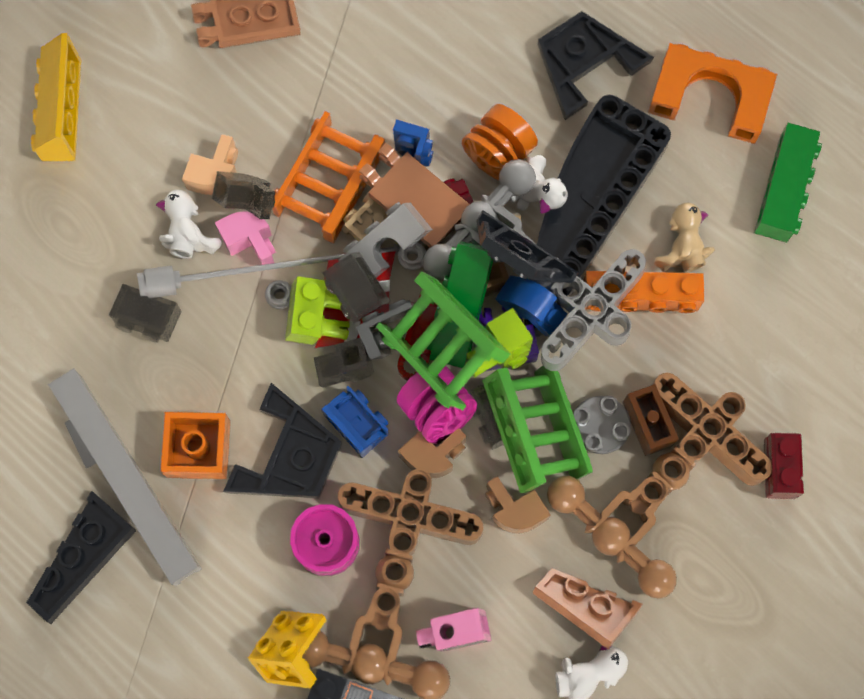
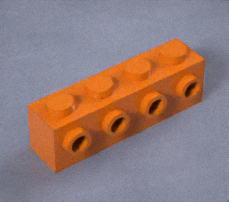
(657, 292)

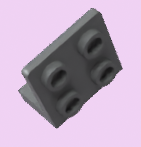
(372, 336)

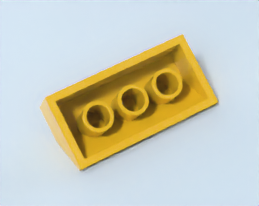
(57, 100)

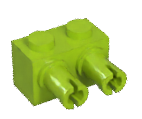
(306, 315)
(513, 336)

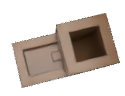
(424, 455)
(519, 515)

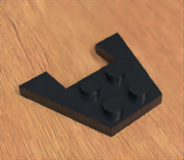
(578, 49)
(299, 460)

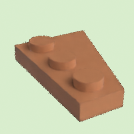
(593, 611)

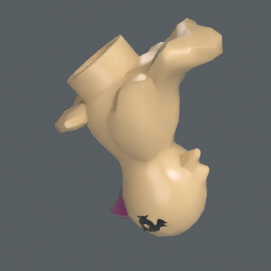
(688, 246)

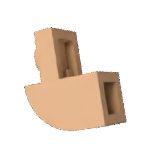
(202, 171)

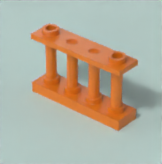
(343, 198)

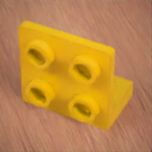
(282, 646)

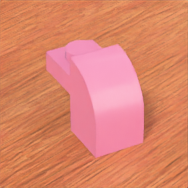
(246, 230)

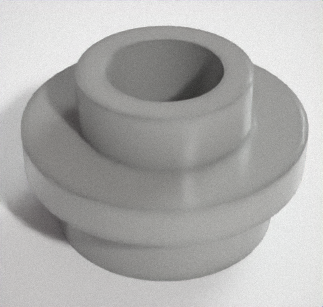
(272, 289)

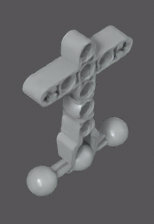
(516, 180)

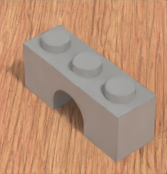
(402, 224)

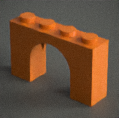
(749, 85)

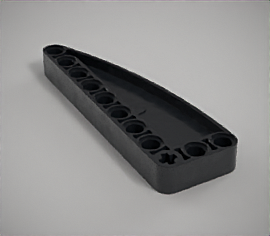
(593, 176)

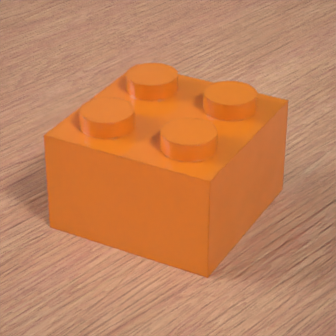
(195, 445)

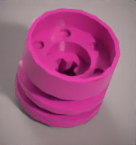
(430, 416)

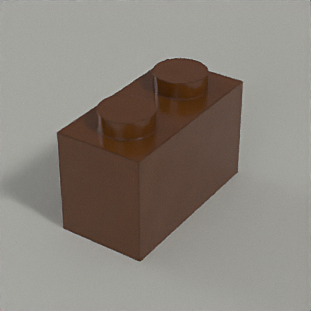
(650, 420)

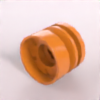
(499, 139)

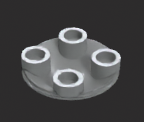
(602, 424)

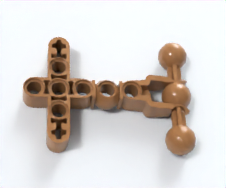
(611, 534)
(370, 661)

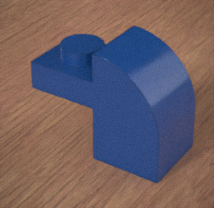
(532, 303)

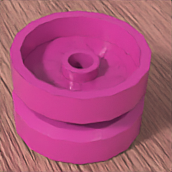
(324, 522)

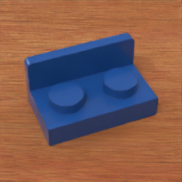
(413, 140)

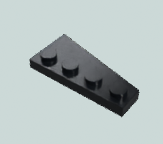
(88, 548)

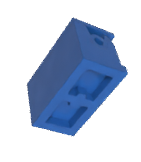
(356, 421)

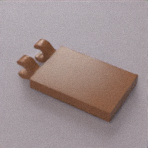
(245, 21)
(414, 183)

